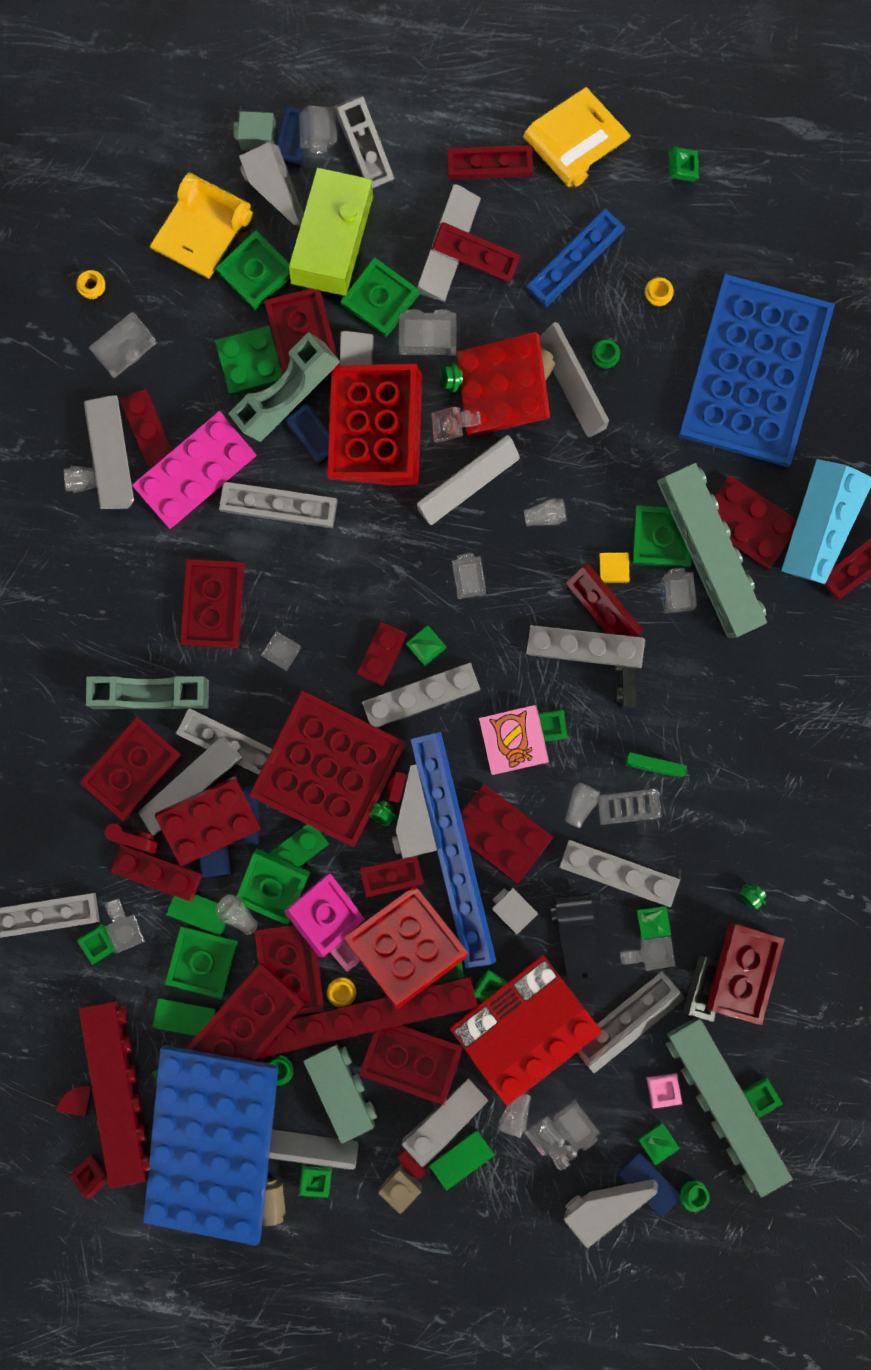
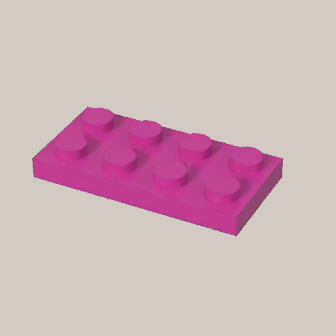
(194, 470)

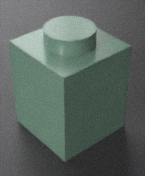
(254, 129)

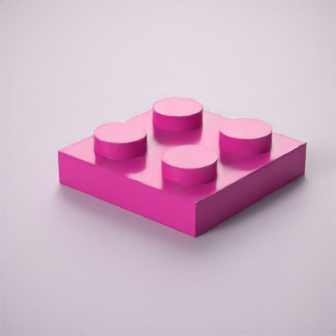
(324, 915)

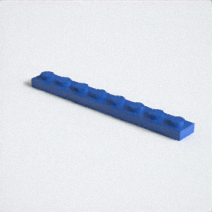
(453, 849)

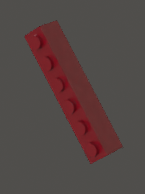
(115, 1093)

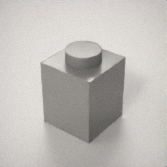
(513, 909)

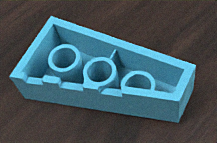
(825, 519)

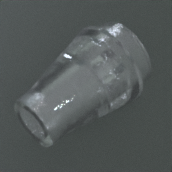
(79, 479)
(547, 513)
(582, 802)
(235, 913)
(515, 1117)

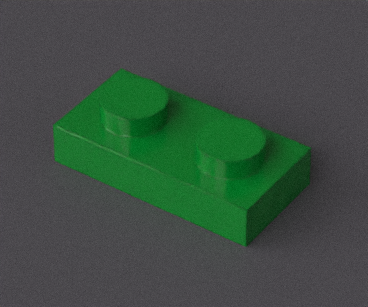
(301, 846)

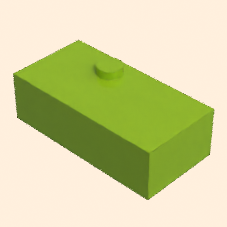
(331, 231)

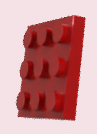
(504, 383)
(406, 947)

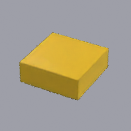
(614, 567)

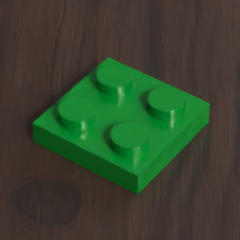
(254, 270)
(380, 297)
(249, 360)
(658, 539)
(272, 885)
(201, 962)

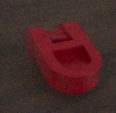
(142, 841)

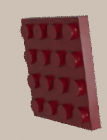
(327, 768)

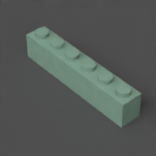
(713, 551)
(729, 1107)

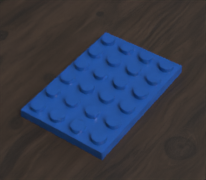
(756, 370)
(210, 1144)

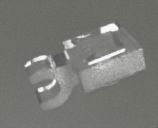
(449, 422)
(124, 930)
(654, 954)
(550, 1141)

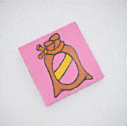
(514, 740)

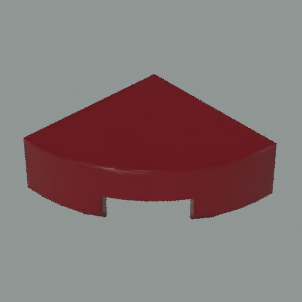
(76, 1101)

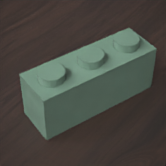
(341, 1092)

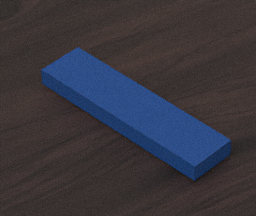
(575, 257)

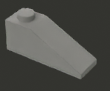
(363, 140)
(269, 176)
(413, 825)
(444, 1122)
(605, 1208)

